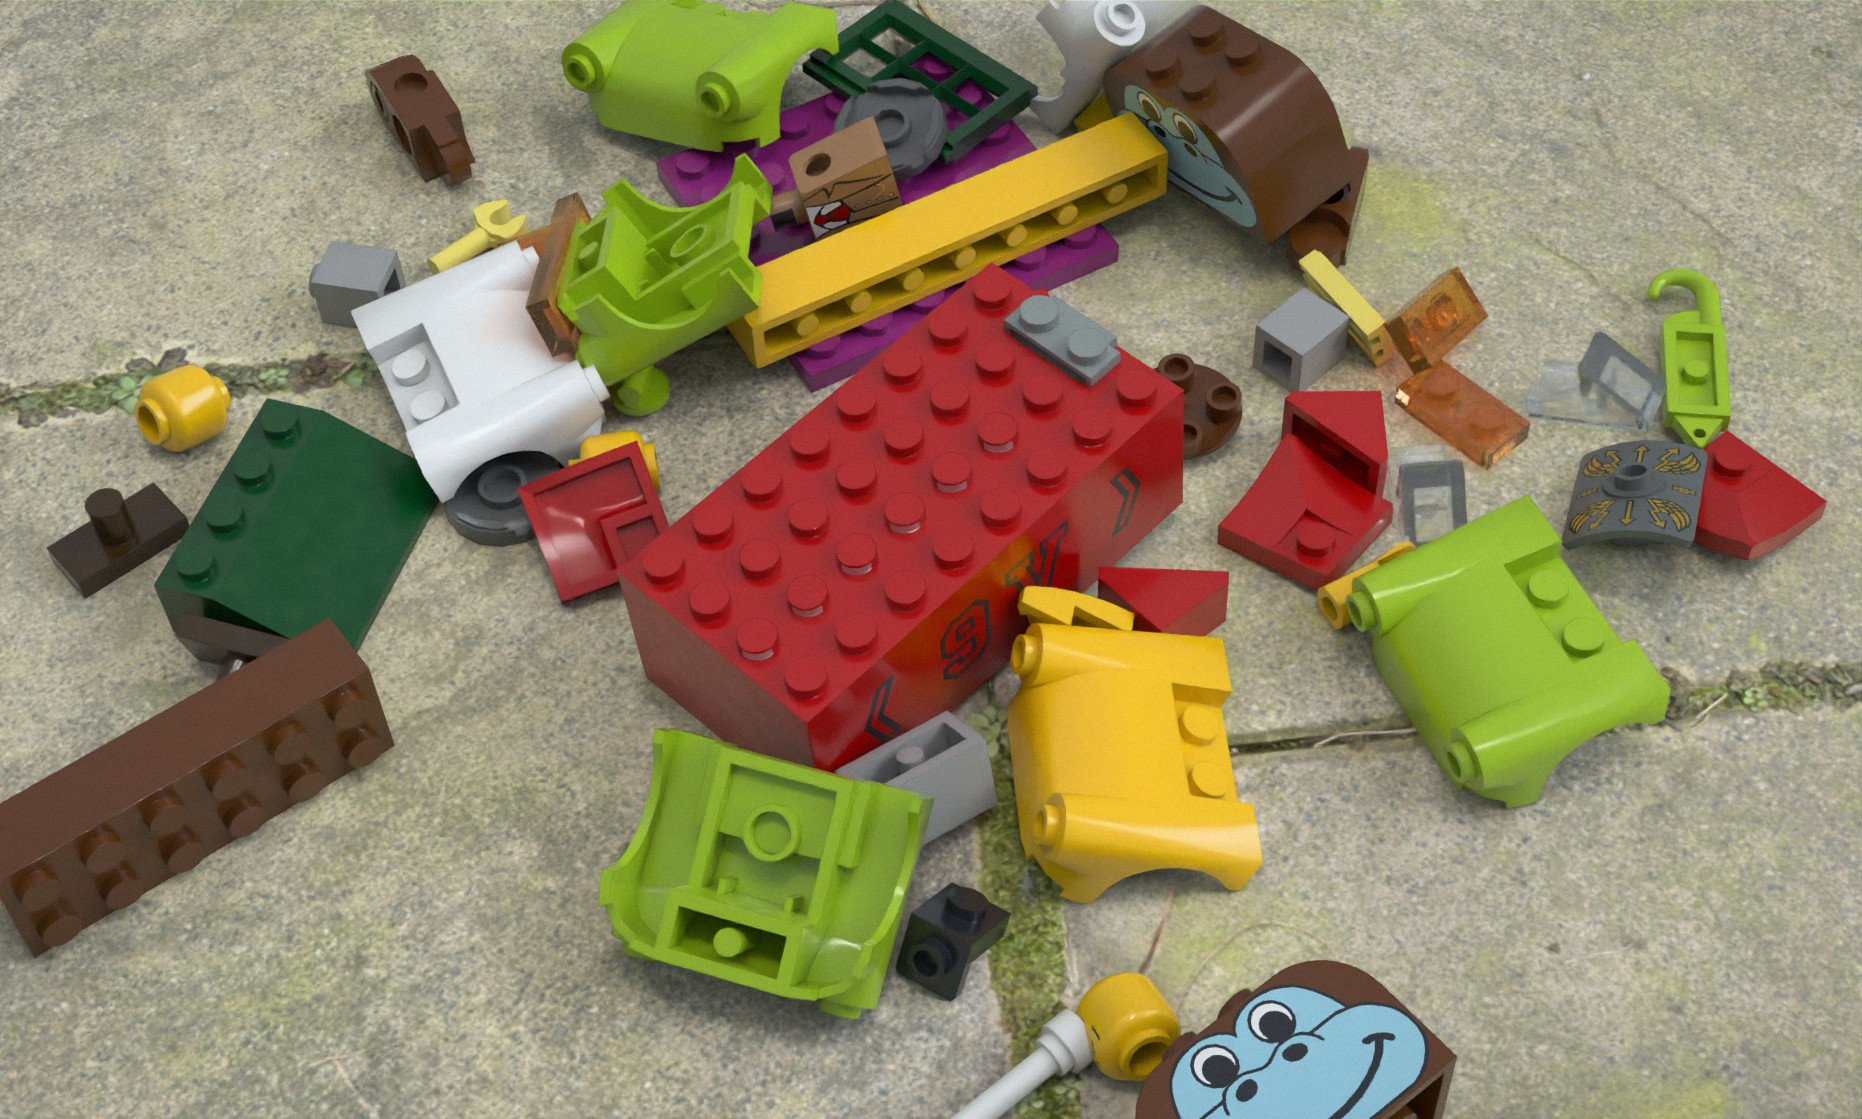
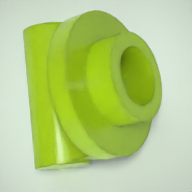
(641, 392)

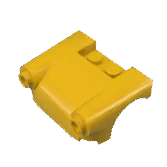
(1125, 758)

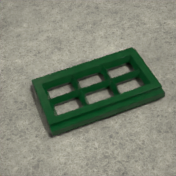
(1012, 90)

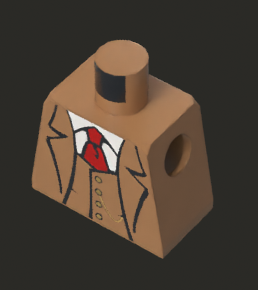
(838, 183)

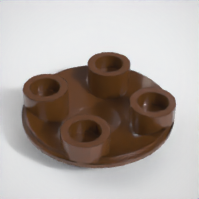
(1210, 404)

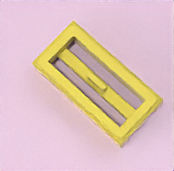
(1365, 323)

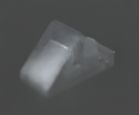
(1601, 390)
(1425, 492)

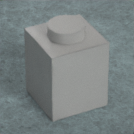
(351, 278)
(1300, 340)

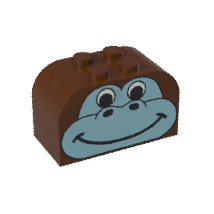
(1238, 120)
(1304, 1047)

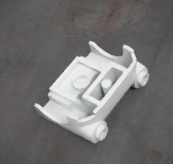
(1092, 41)
(476, 370)

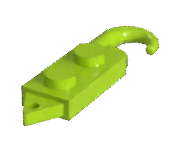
(1694, 361)

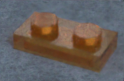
(1435, 320)
(1462, 414)

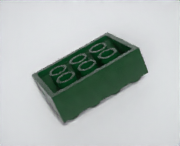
(300, 529)

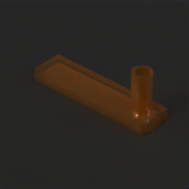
(551, 246)

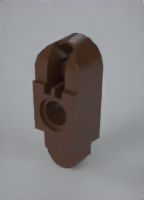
(421, 118)
(1334, 221)

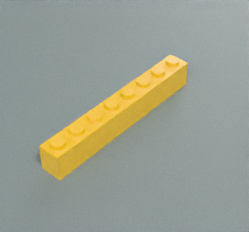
(951, 236)

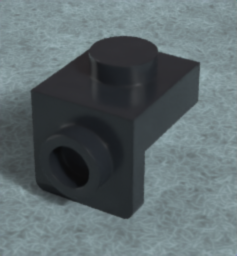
(947, 937)

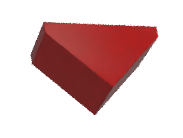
(1343, 431)
(1167, 598)

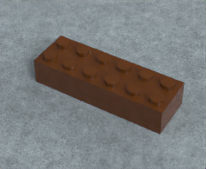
(186, 784)

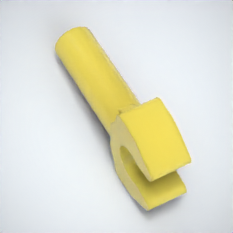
(488, 232)

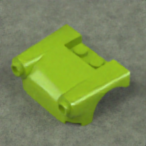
(694, 68)
(661, 275)
(1501, 653)
(767, 872)

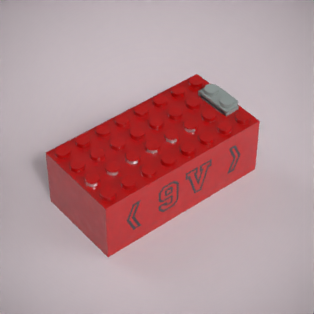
(889, 531)

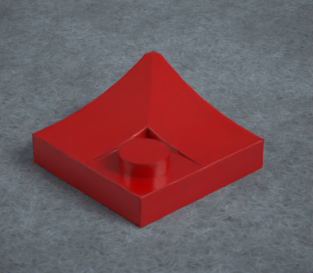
(1750, 502)
(1304, 518)
(593, 519)

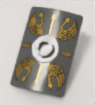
(1637, 495)

